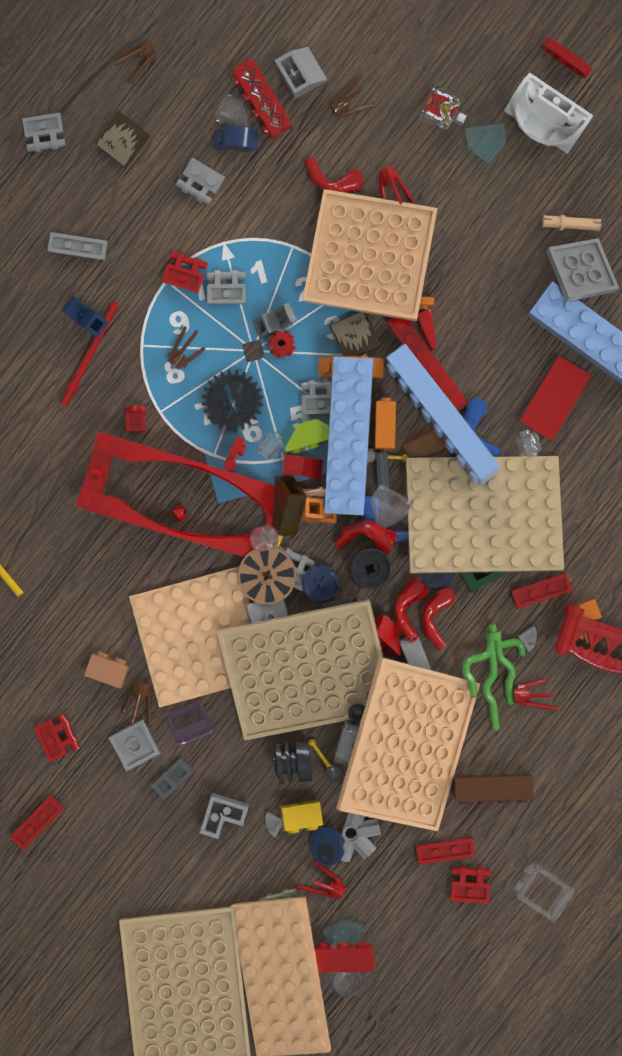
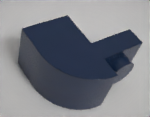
(235, 138)
(84, 316)

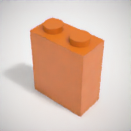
(385, 424)

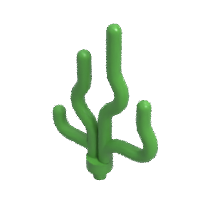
(494, 652)

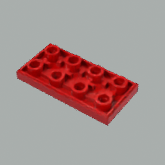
(555, 398)

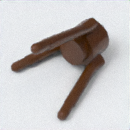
(143, 50)
(340, 103)
(177, 357)
(141, 691)

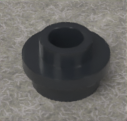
(354, 717)

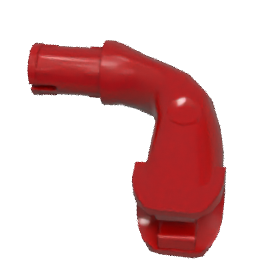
(350, 183)
(379, 535)
(414, 591)
(443, 598)

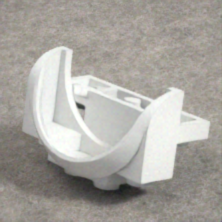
(547, 114)

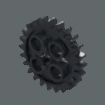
(216, 406)

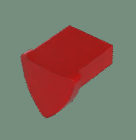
(135, 418)

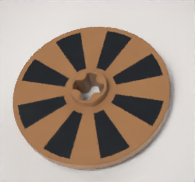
(273, 589)

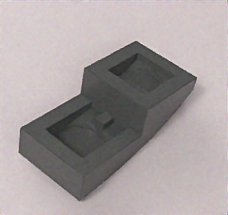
(172, 778)

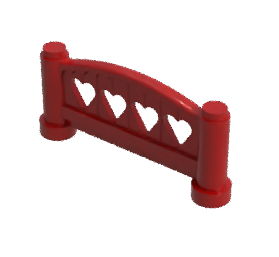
(575, 626)

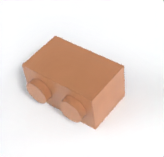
(107, 670)

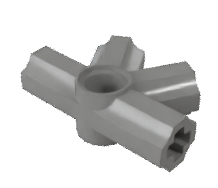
(359, 840)

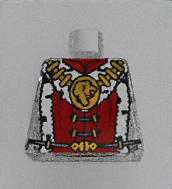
(441, 109)

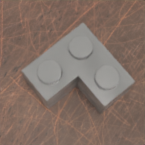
(221, 810)

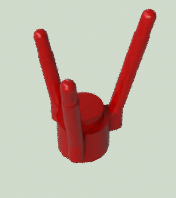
(389, 177)
(523, 695)
(334, 889)

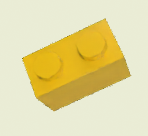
(301, 816)

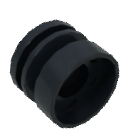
(380, 564)
(293, 762)

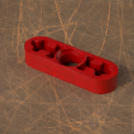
(566, 57)

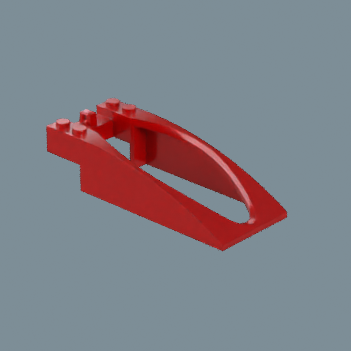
(108, 447)

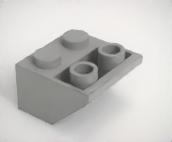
(300, 71)

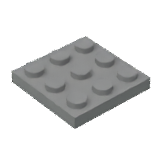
(582, 269)

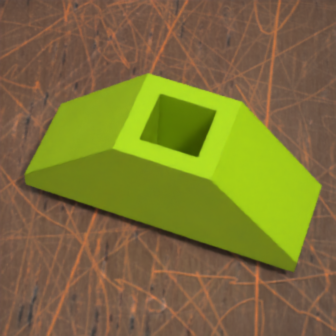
(308, 435)

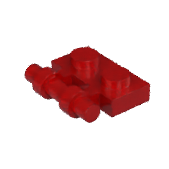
(183, 278)
(237, 449)
(51, 740)
(470, 891)

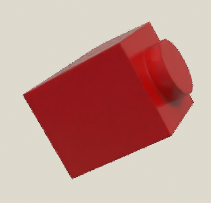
(302, 467)
(387, 636)

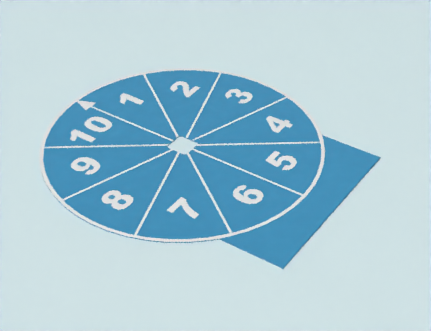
(273, 278)

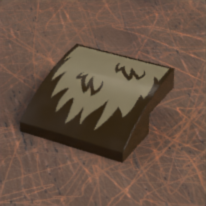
(122, 139)
(355, 335)

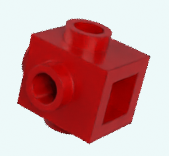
(284, 351)

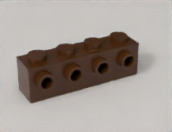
(493, 787)

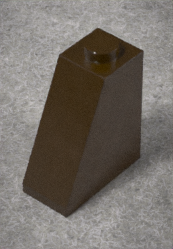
(287, 505)

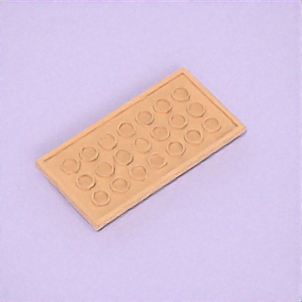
(281, 977)

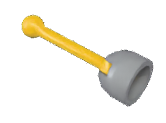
(372, 456)

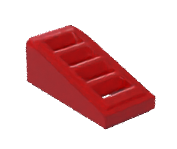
(426, 325)

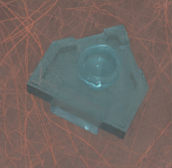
(486, 140)
(345, 931)

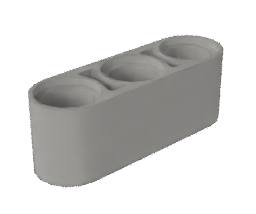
(414, 653)

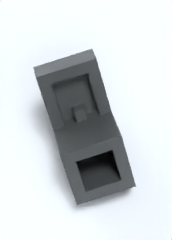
(274, 321)

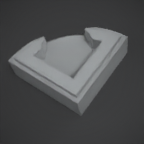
(529, 638)
(273, 823)

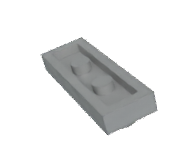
(77, 246)

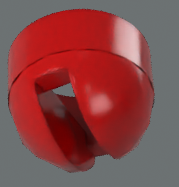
(179, 512)

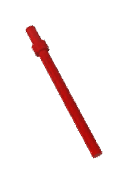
(73, 387)

